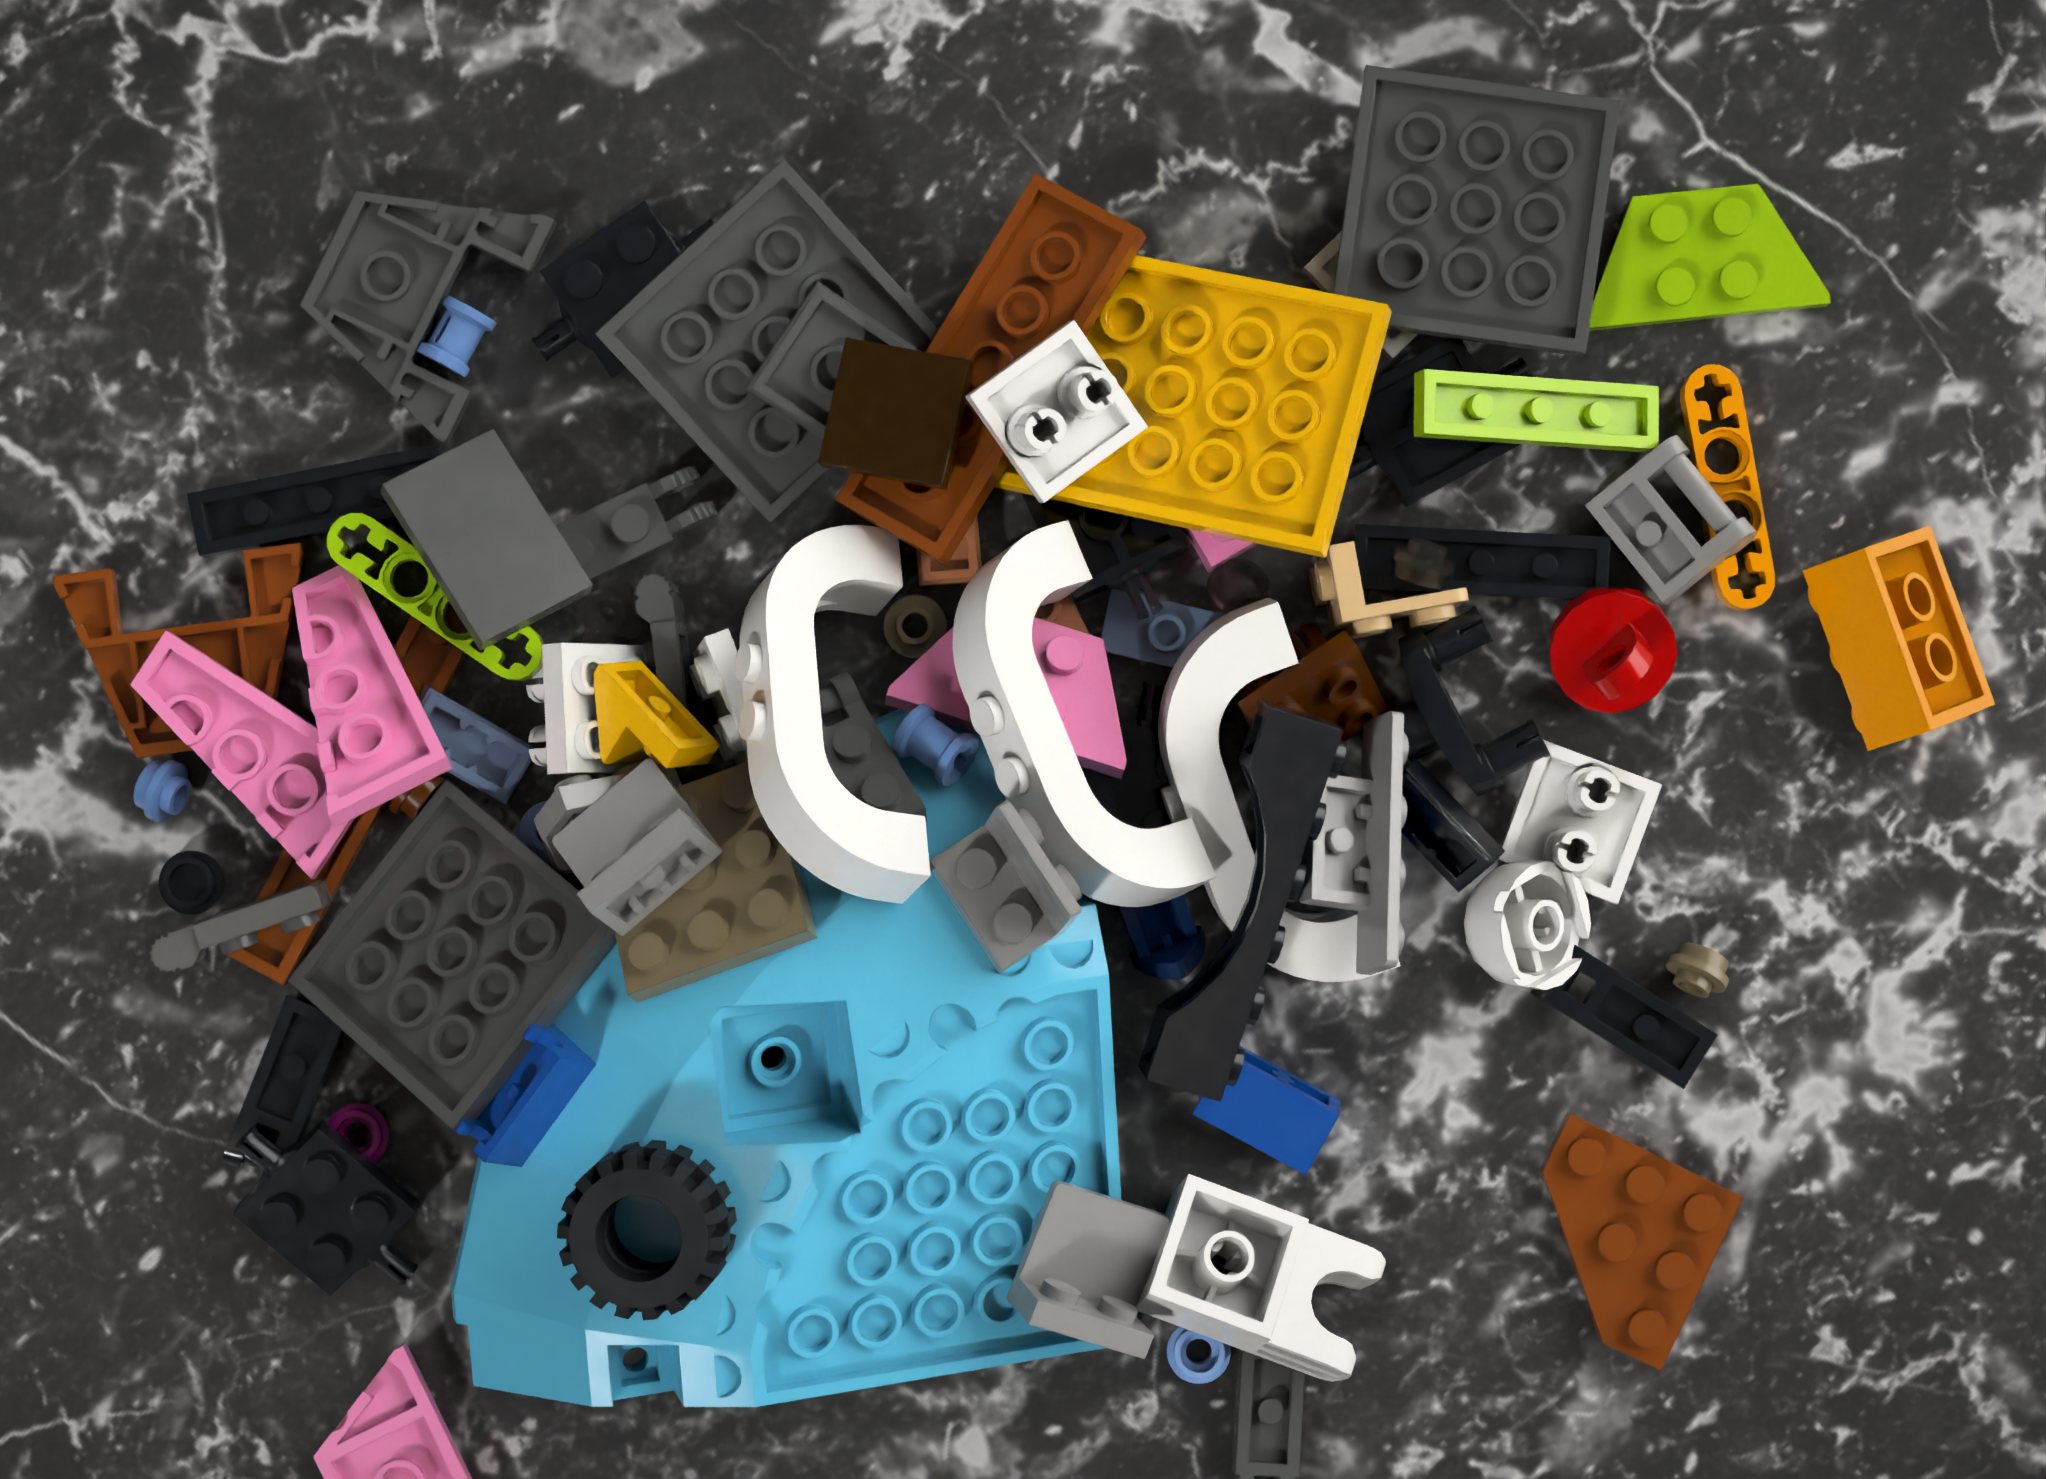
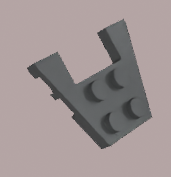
(389, 281)

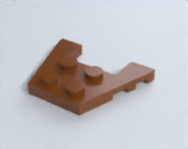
(246, 646)

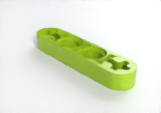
(429, 605)

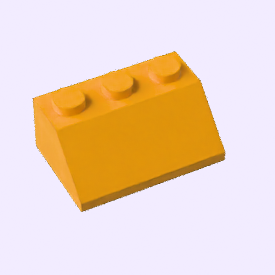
(1898, 638)

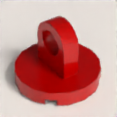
(1612, 649)

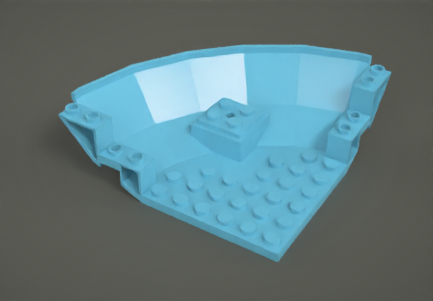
(868, 1171)

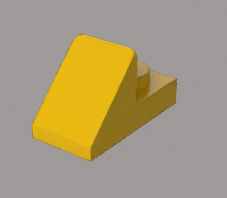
(644, 719)

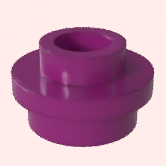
(372, 1118)

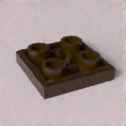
(896, 413)

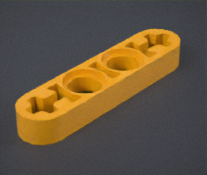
(1737, 486)

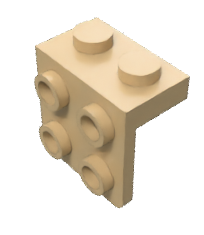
(1339, 587)

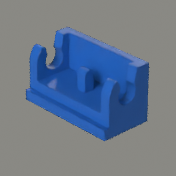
(530, 1098)
(1274, 1112)

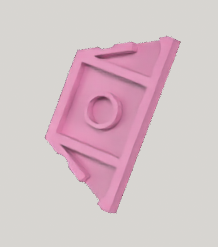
(1076, 676)
(392, 1431)

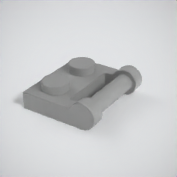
(1651, 531)

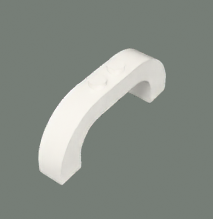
(1199, 688)
(1030, 744)
(800, 798)

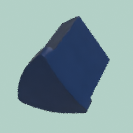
(1164, 938)

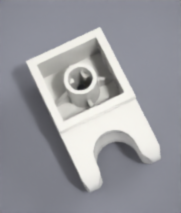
(1269, 1292)

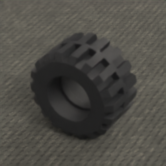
(610, 1267)

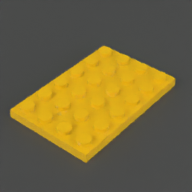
(1244, 402)

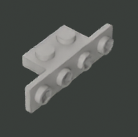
(1359, 848)

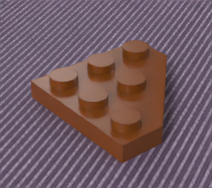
(1634, 1234)

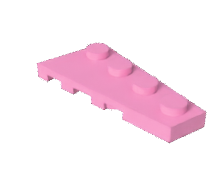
(364, 706)
(248, 743)

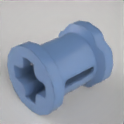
(456, 336)
(935, 745)

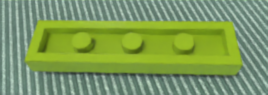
(1535, 411)

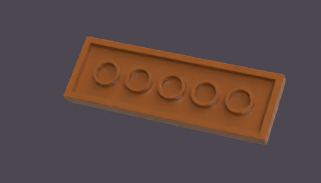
(1044, 268)

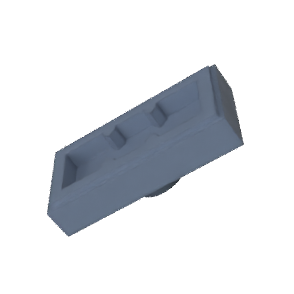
(1154, 639)
(477, 747)

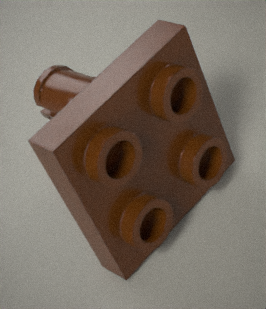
(1325, 683)

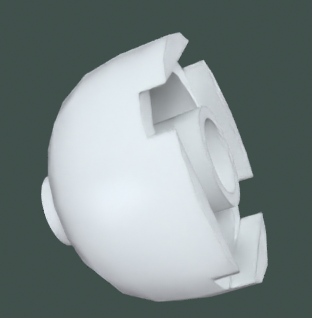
(1526, 924)

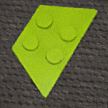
(1702, 260)

